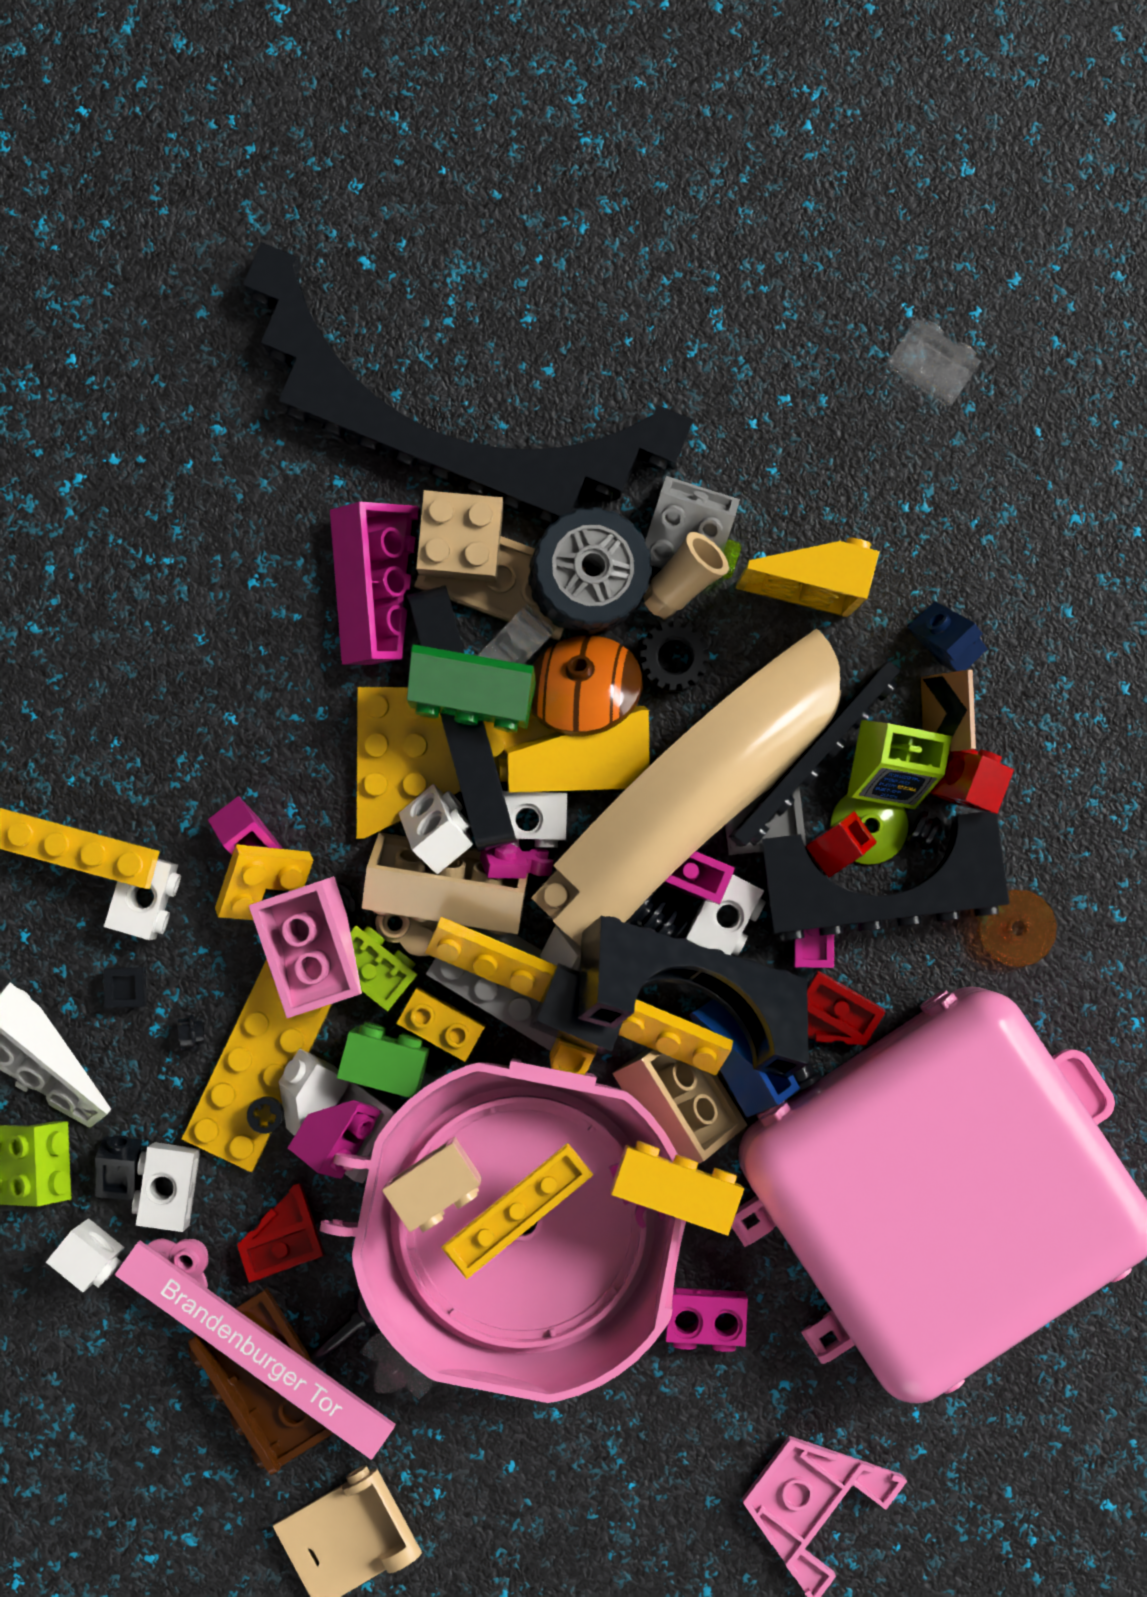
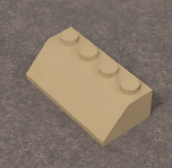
(461, 892)

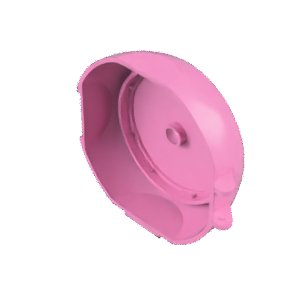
(555, 1304)

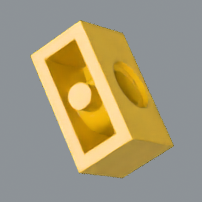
(441, 1023)

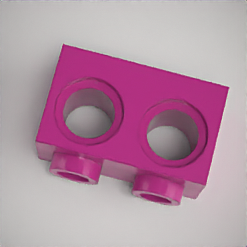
(708, 1306)

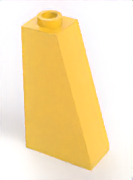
(580, 762)

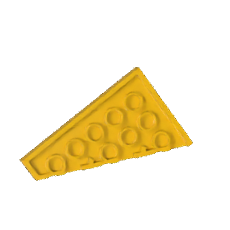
(407, 754)

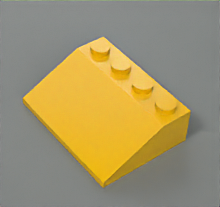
(820, 577)

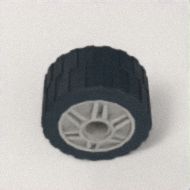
(594, 541)

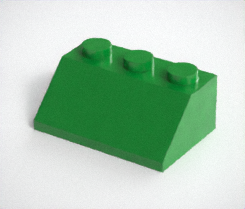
(470, 688)

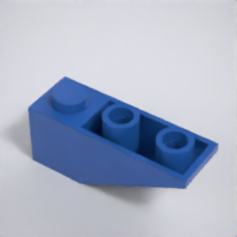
(752, 1088)

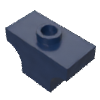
(948, 637)

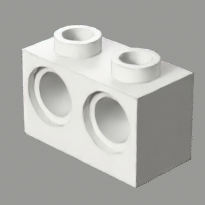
(436, 828)

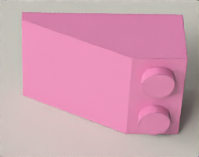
(308, 946)

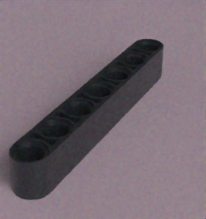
(467, 743)

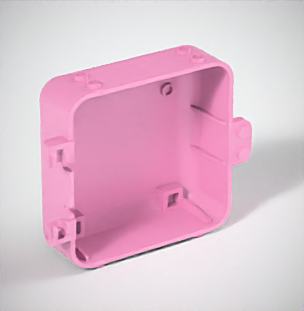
(946, 1192)

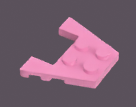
(799, 1495)

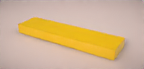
(517, 1210)

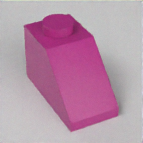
(241, 826)
(701, 878)

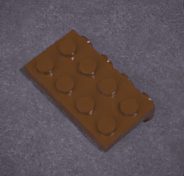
(267, 1419)

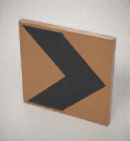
(950, 707)

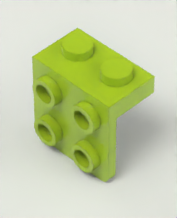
(34, 1164)

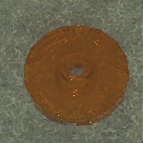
(1038, 934)

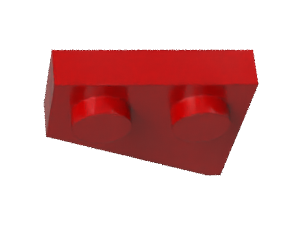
(839, 1012)
(282, 1238)

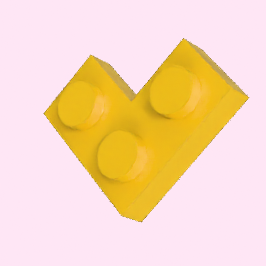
(254, 871)

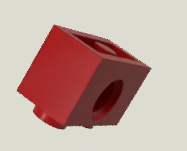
(974, 780)

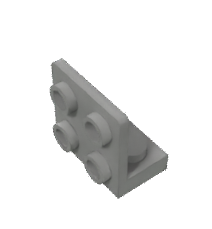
(684, 510)

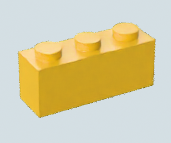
(677, 1187)

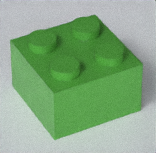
(384, 1060)

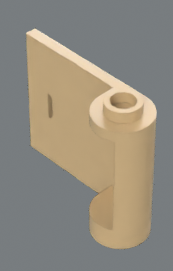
(350, 1533)

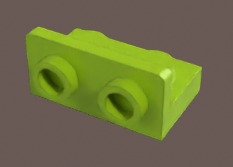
(380, 973)

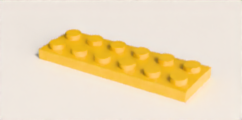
(250, 1070)

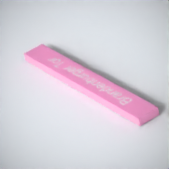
(255, 1349)

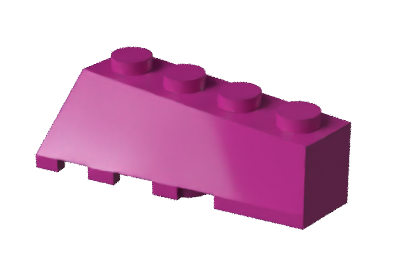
(371, 578)

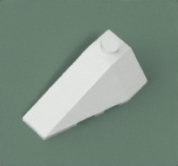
(42, 1061)

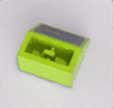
(897, 764)

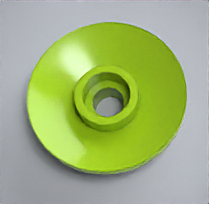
(891, 826)

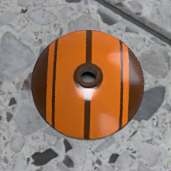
(590, 698)

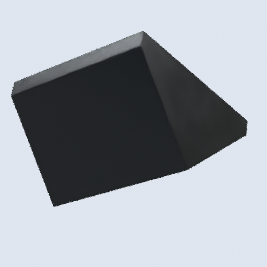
(559, 1015)

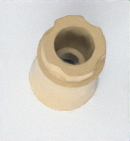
(685, 575)

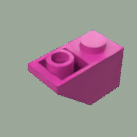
(331, 1132)

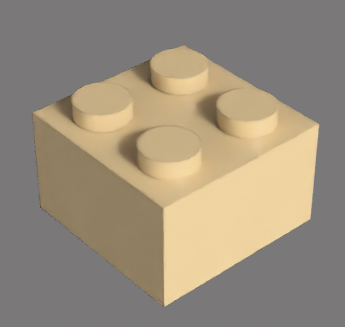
(460, 536)
(433, 1185)

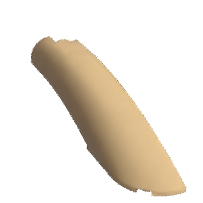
(695, 788)

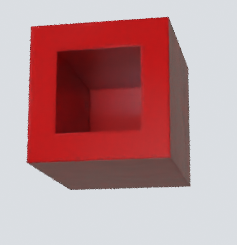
(841, 844)

